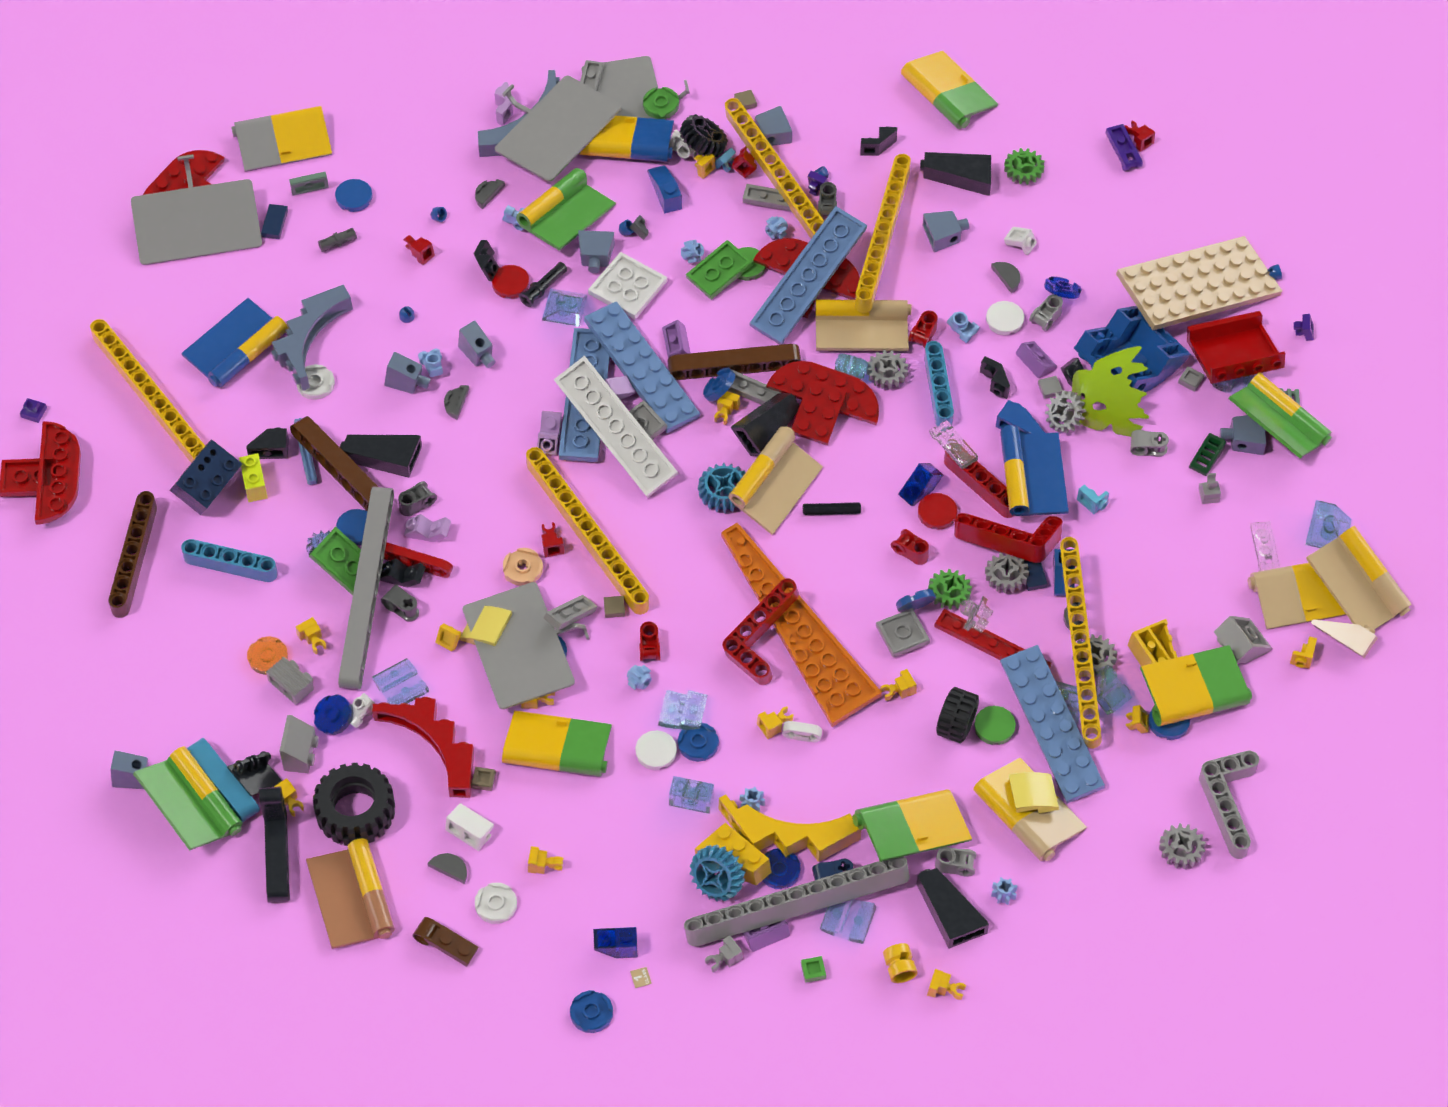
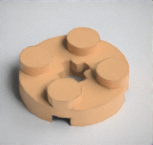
(522, 556)

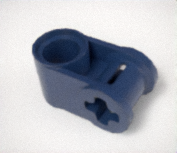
(827, 869)

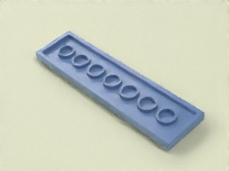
(808, 275)
(641, 366)
(577, 437)
(1052, 724)

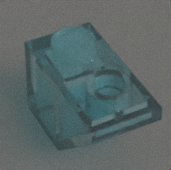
(1110, 690)

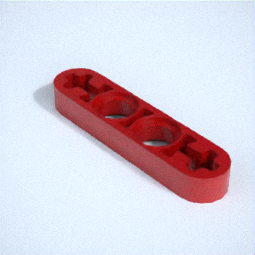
(411, 557)

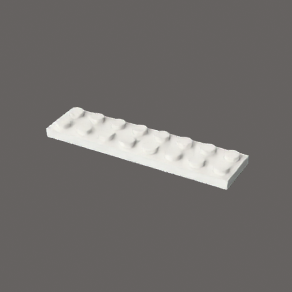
(616, 426)

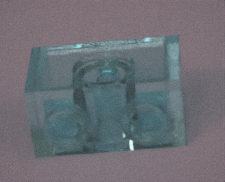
(691, 794)

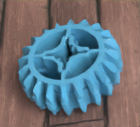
(722, 481)
(723, 884)

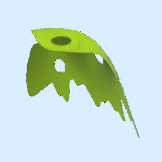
(1112, 391)

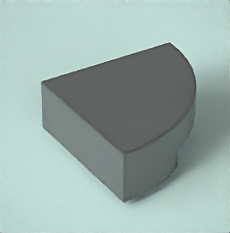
(639, 227)

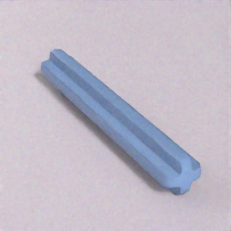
(308, 464)

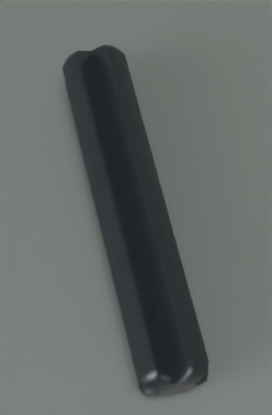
(831, 508)

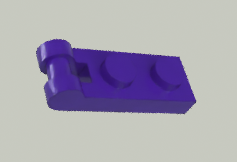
(1123, 147)

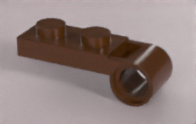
(445, 940)

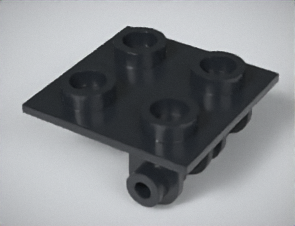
(255, 773)

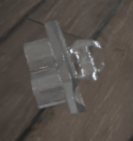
(976, 614)

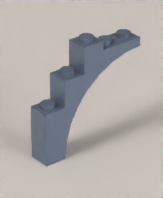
(490, 138)
(302, 330)

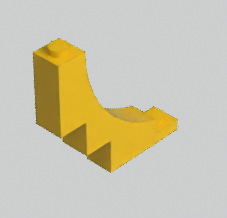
(762, 831)

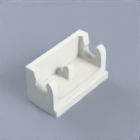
(469, 826)

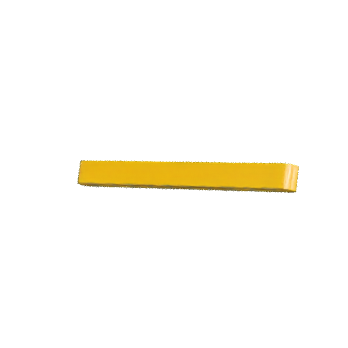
(773, 170)
(882, 233)
(146, 389)
(590, 537)
(1083, 650)

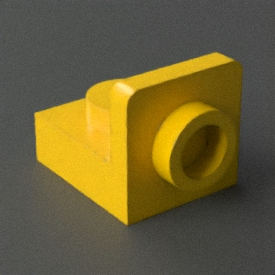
(1304, 658)

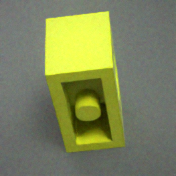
(253, 478)

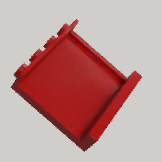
(1234, 347)

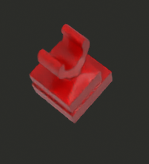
(1143, 136)
(744, 163)
(420, 248)
(551, 544)

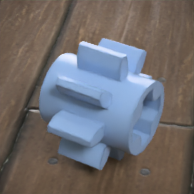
(776, 227)
(692, 251)
(639, 677)
(752, 798)
(1004, 891)

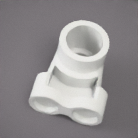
(681, 147)
(362, 707)

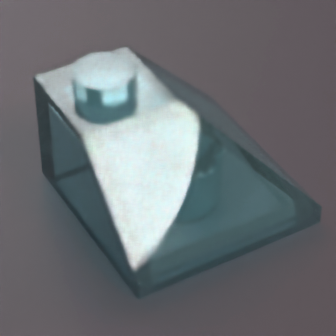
(565, 307)
(1326, 524)

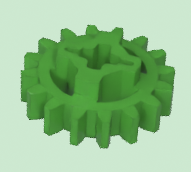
(1022, 166)
(958, 588)

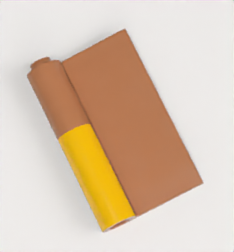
(350, 895)

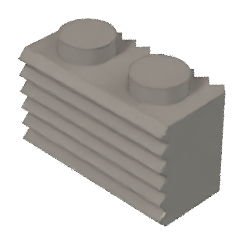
(290, 680)

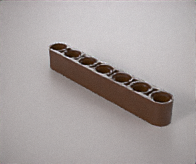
(740, 360)
(334, 460)
(132, 562)

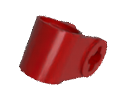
(922, 331)
(909, 547)
(649, 644)

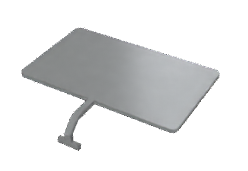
(628, 83)
(557, 127)
(196, 220)
(528, 654)

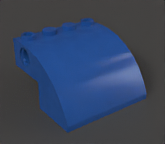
(1129, 329)

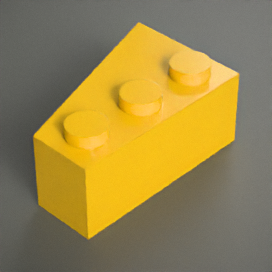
(1152, 643)
(754, 862)

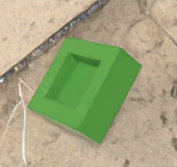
(813, 969)

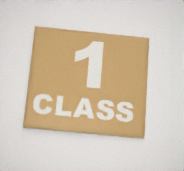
(640, 977)

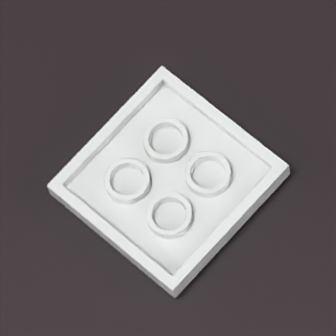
(629, 284)

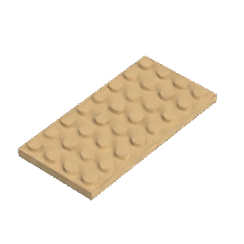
(1198, 282)

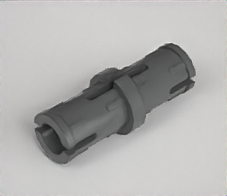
(337, 239)

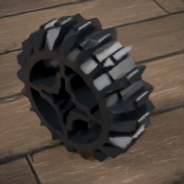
(703, 135)

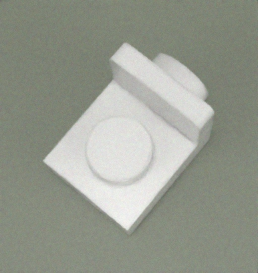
(1022, 238)

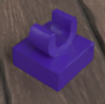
(815, 181)
(1305, 327)
(33, 410)

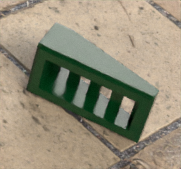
(1213, 444)

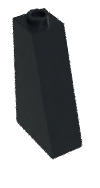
(959, 170)
(762, 423)
(384, 452)
(951, 911)

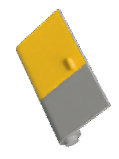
(282, 138)

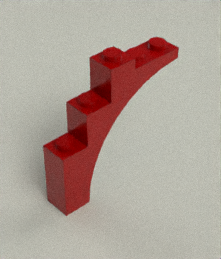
(440, 734)

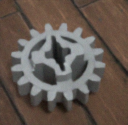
(887, 369)
(1065, 412)
(997, 576)
(1099, 650)
(1182, 846)

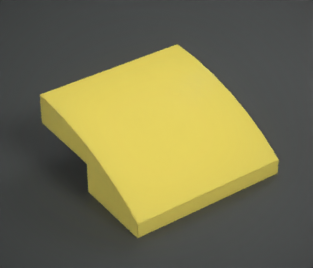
(488, 626)
(1033, 792)

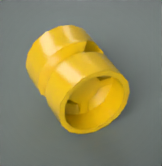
(900, 963)

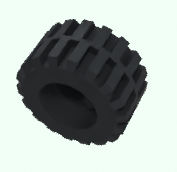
(957, 714)

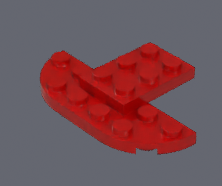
(175, 176)
(782, 253)
(823, 397)
(49, 478)

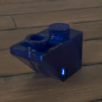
(920, 483)
(616, 942)

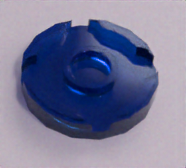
(1061, 287)
(333, 714)
(784, 869)

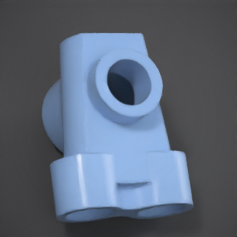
(510, 216)
(960, 324)
(432, 362)

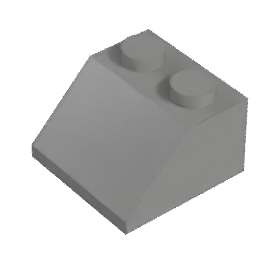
(1243, 637)
(298, 745)

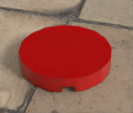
(510, 281)
(937, 511)

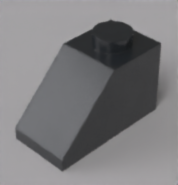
(270, 444)

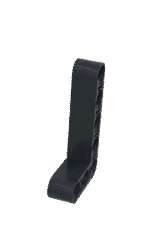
(276, 844)

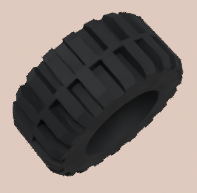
(347, 781)

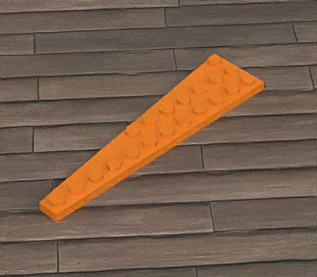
(824, 663)

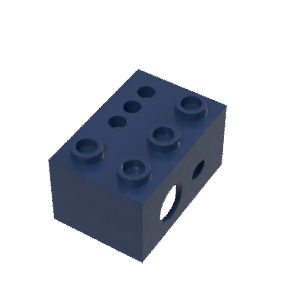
(206, 477)

